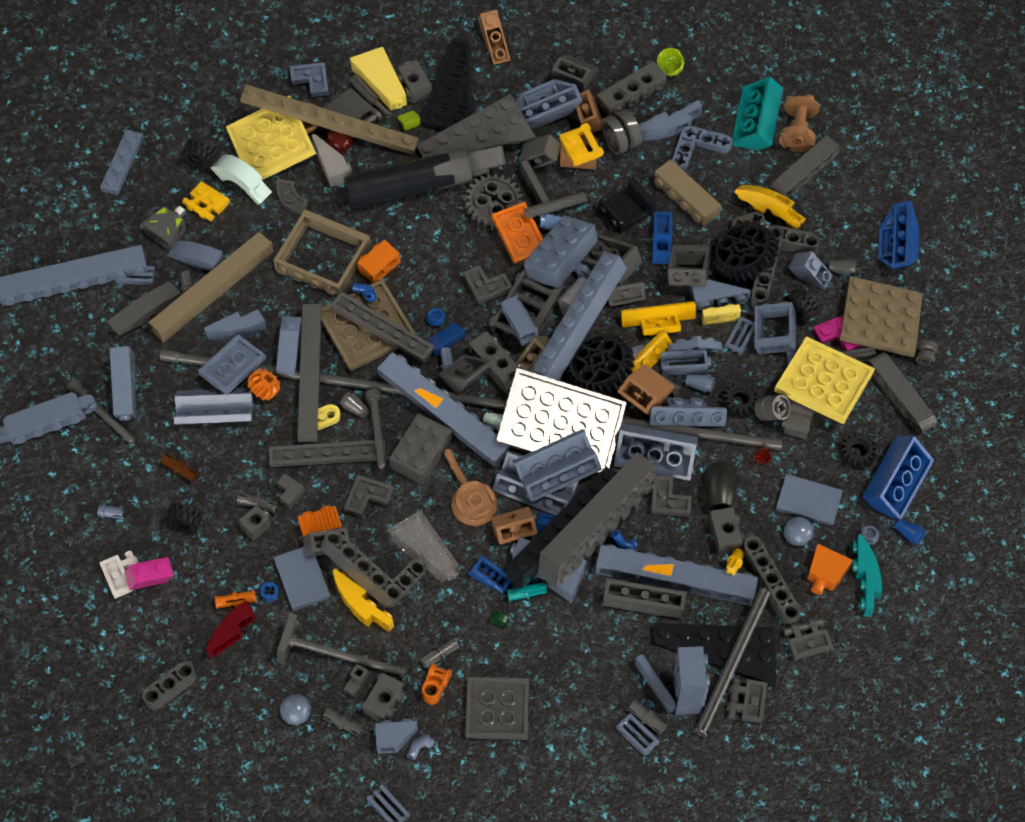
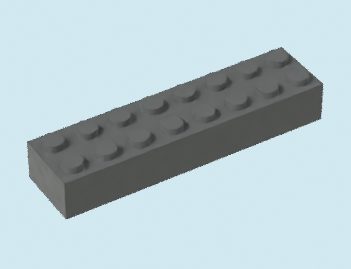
(596, 520)

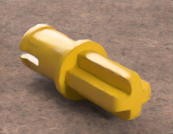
(735, 561)

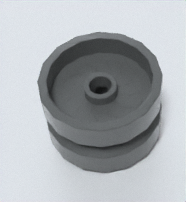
(621, 131)

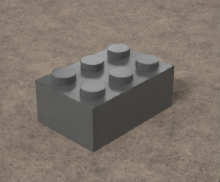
(420, 449)

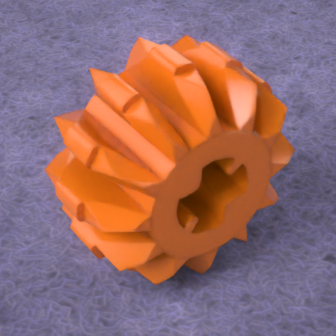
(263, 384)

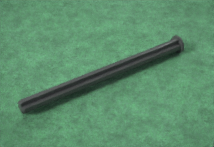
(732, 663)

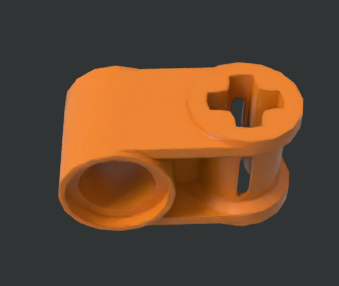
(436, 680)

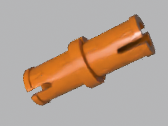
(235, 599)

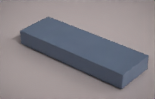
(655, 683)

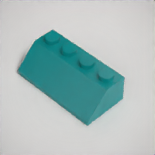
(757, 114)

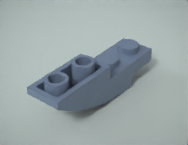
(665, 126)

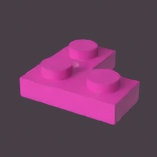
(831, 331)

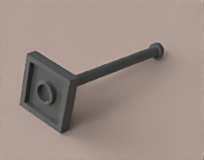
(289, 639)

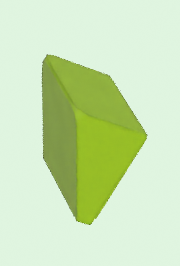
(409, 120)

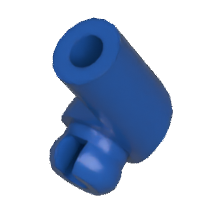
(366, 290)
(621, 543)

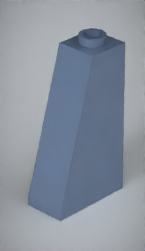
(123, 382)
(566, 590)

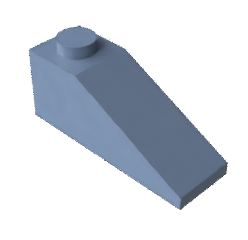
(289, 345)

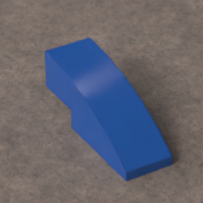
(662, 237)

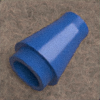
(911, 531)

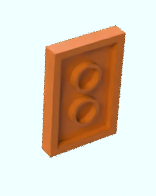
(517, 232)

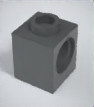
(255, 530)

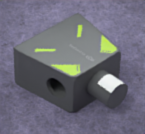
(165, 226)

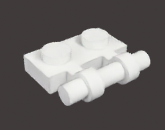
(114, 573)

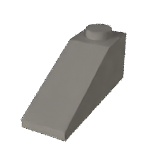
(331, 162)

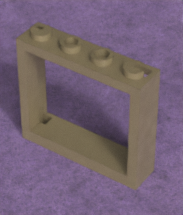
(333, 229)

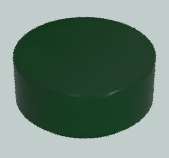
(499, 619)

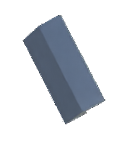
(213, 406)
(557, 465)
(509, 485)

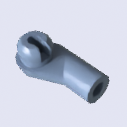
(418, 743)

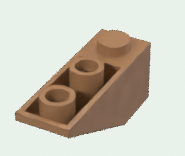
(494, 37)

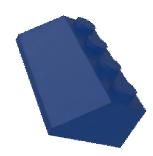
(898, 477)

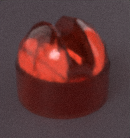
(762, 456)

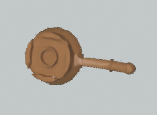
(472, 501)

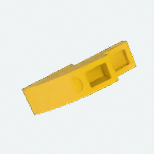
(765, 199)
(356, 600)

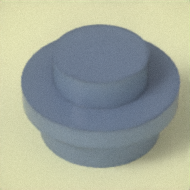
(870, 534)

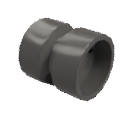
(772, 407)

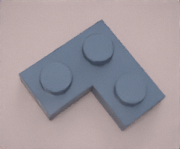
(314, 75)
(695, 343)

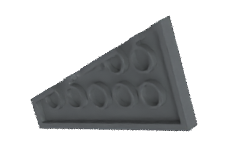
(488, 128)

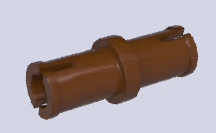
(179, 467)

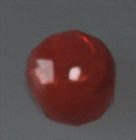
(339, 141)

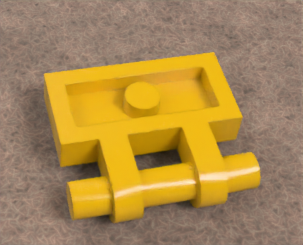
(209, 197)

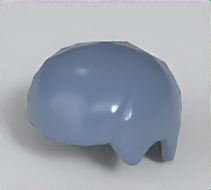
(798, 531)
(295, 709)

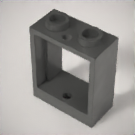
(681, 255)

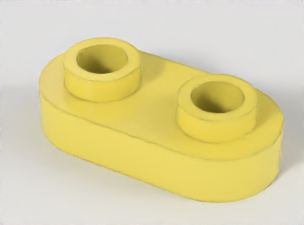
(324, 412)

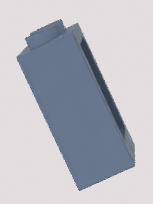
(775, 344)

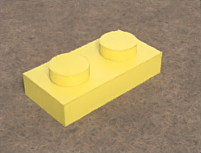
(721, 314)

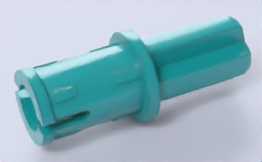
(526, 591)

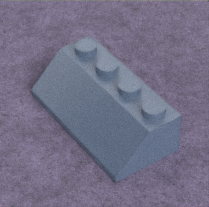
(669, 451)

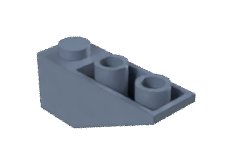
(717, 295)

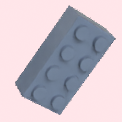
(560, 251)
(690, 680)

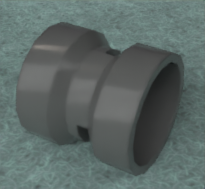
(927, 352)

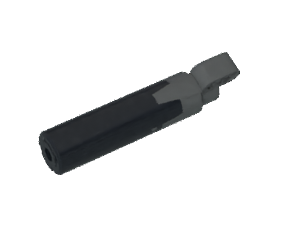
(420, 175)

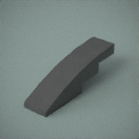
(144, 307)

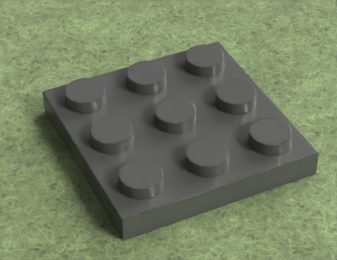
(497, 708)

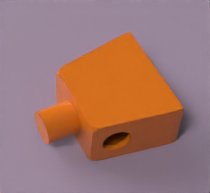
(827, 569)

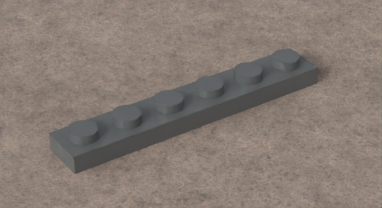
(382, 327)
(323, 453)

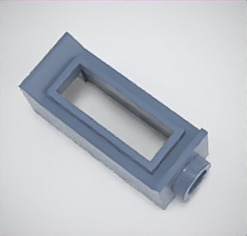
(519, 319)
(685, 357)

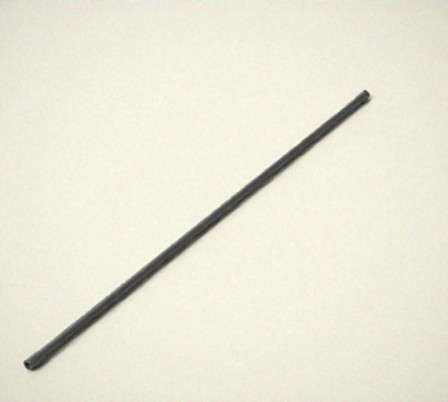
(766, 442)

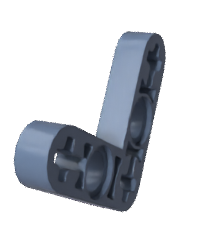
(691, 142)

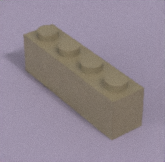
(687, 193)

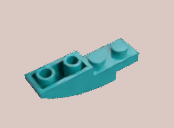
(868, 571)

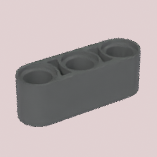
(172, 676)

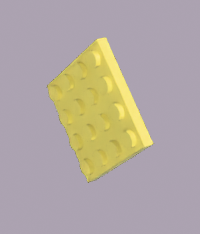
(270, 141)
(824, 380)

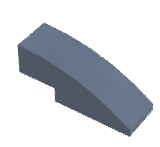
(196, 255)
(236, 325)

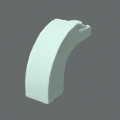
(241, 173)

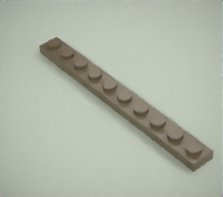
(329, 119)

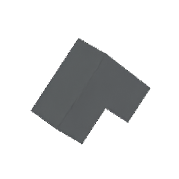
(292, 491)
(359, 678)

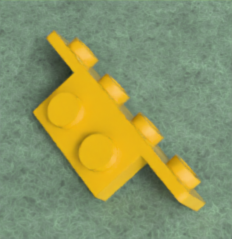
(659, 318)

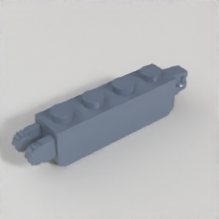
(46, 417)

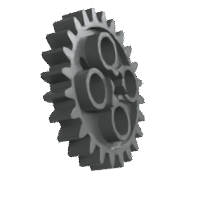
(492, 199)

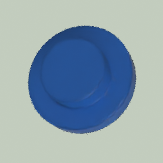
(436, 317)

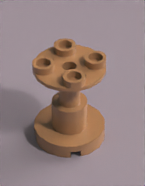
(798, 135)

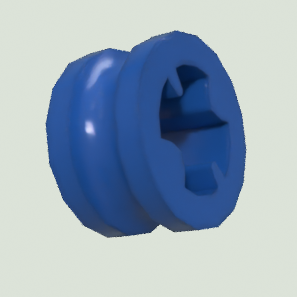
(269, 585)

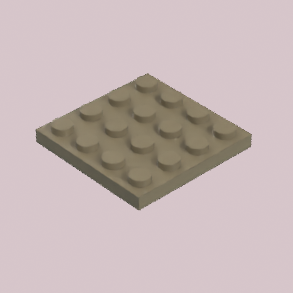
(881, 316)
(356, 343)

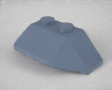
(548, 102)

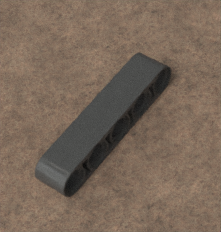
(806, 167)
(902, 393)
(771, 572)

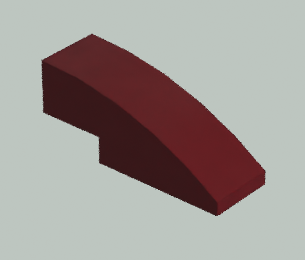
(230, 629)

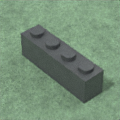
(644, 598)

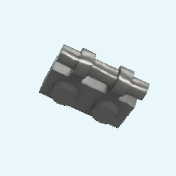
(808, 644)
(754, 700)

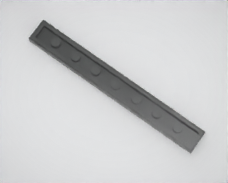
(309, 373)

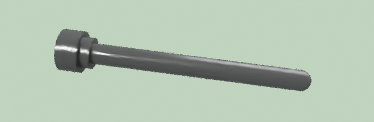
(77, 387)
(373, 398)

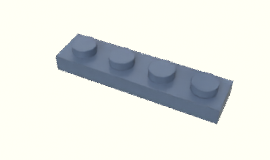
(122, 162)

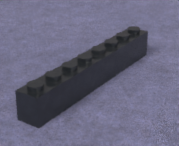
(526, 563)

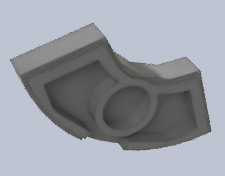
(290, 198)

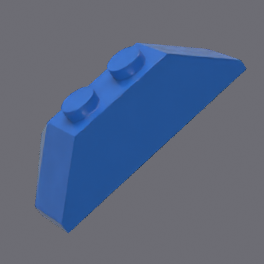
(899, 236)

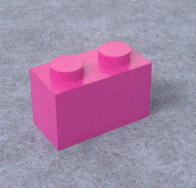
(148, 573)

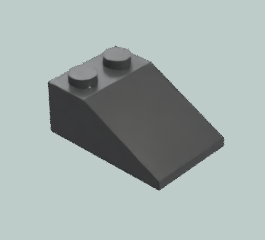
(627, 252)

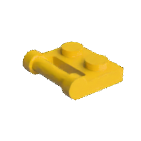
(575, 147)

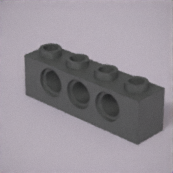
(631, 89)
(502, 376)

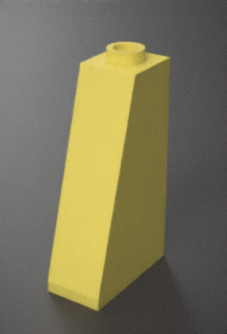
(380, 77)

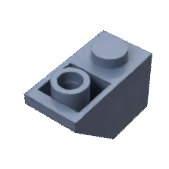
(810, 269)
(394, 735)

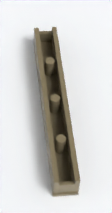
(211, 287)

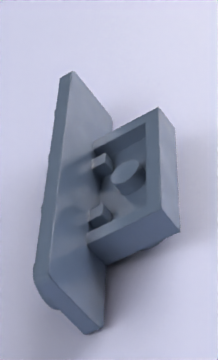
(687, 413)

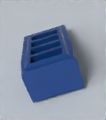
(480, 576)

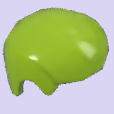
(670, 61)

